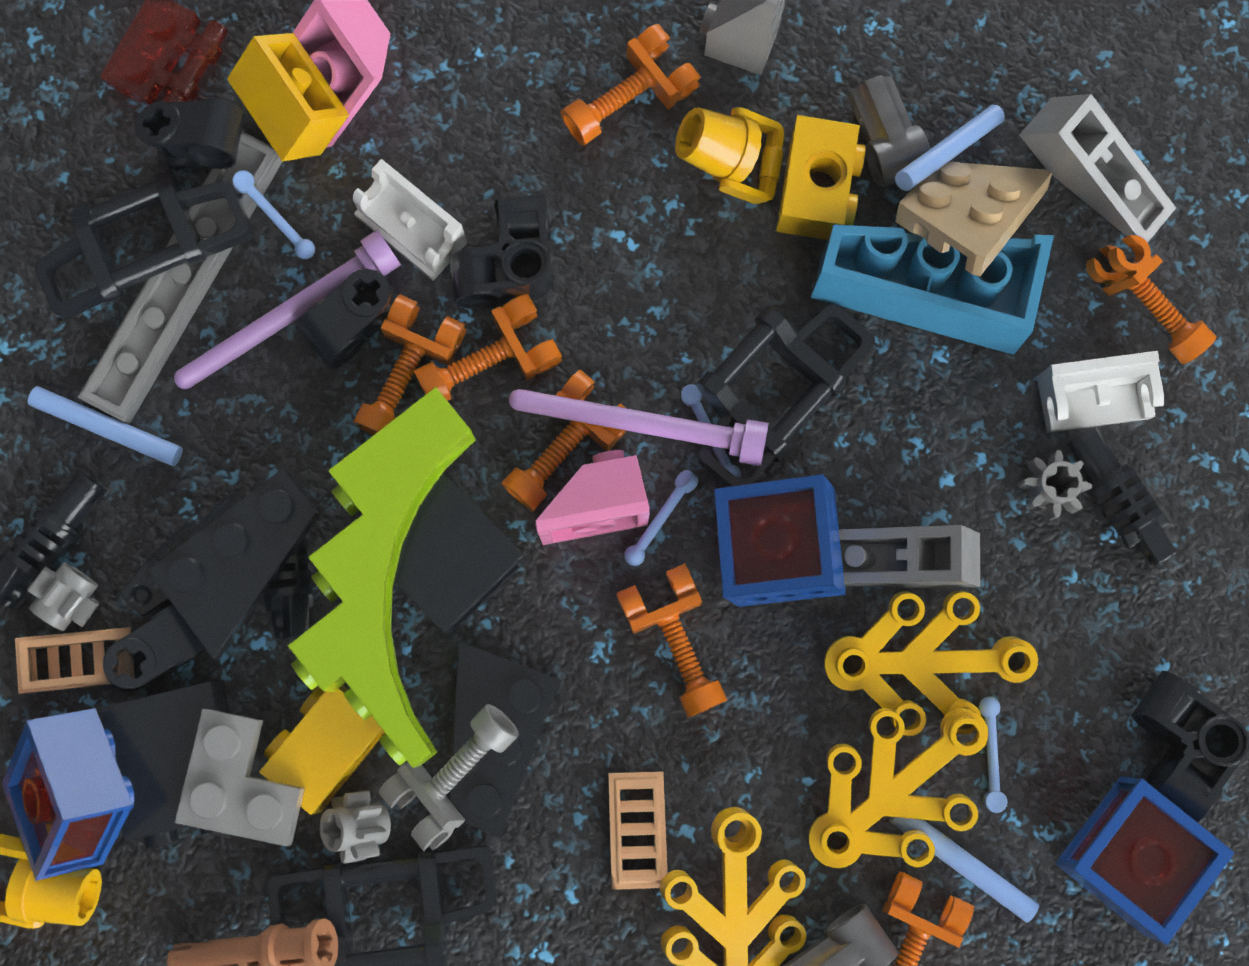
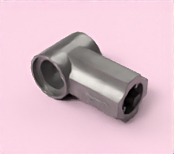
(886, 128)
(850, 941)

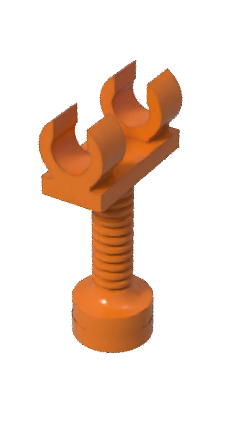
(584, 119)
(506, 318)
(396, 328)
(1188, 338)
(528, 484)
(700, 692)
(952, 922)

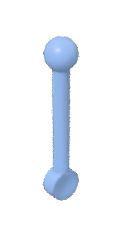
(244, 183)
(692, 398)
(684, 483)
(994, 799)

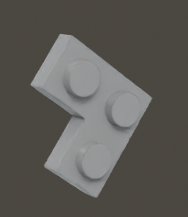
(219, 786)

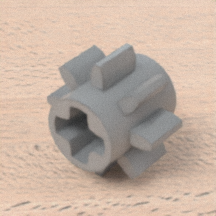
(1063, 474)
(63, 596)
(355, 826)

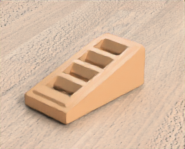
(27, 660)
(640, 877)

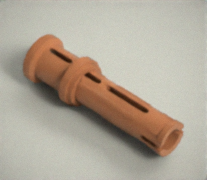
(273, 947)

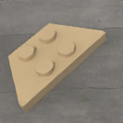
(972, 208)

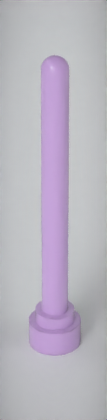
(372, 255)
(742, 440)

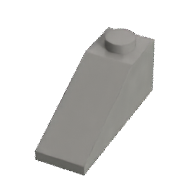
(742, 31)
(1097, 164)
(911, 557)

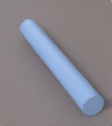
(949, 148)
(105, 426)
(972, 869)

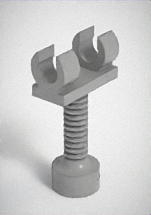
(491, 731)

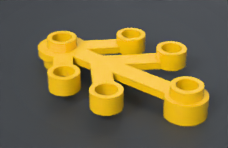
(920, 659)
(891, 794)
(737, 924)

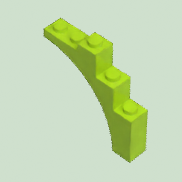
(355, 640)

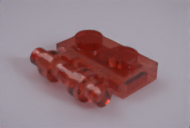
(153, 47)

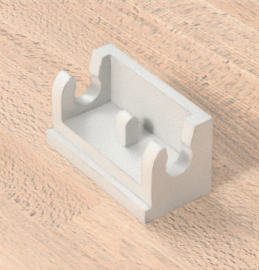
(409, 220)
(1101, 391)

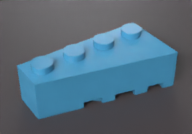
(916, 285)

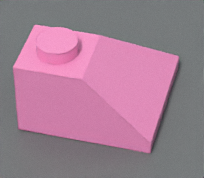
(347, 47)
(597, 501)

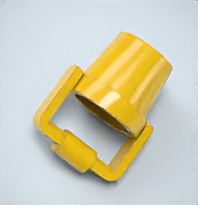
(730, 147)
(56, 900)

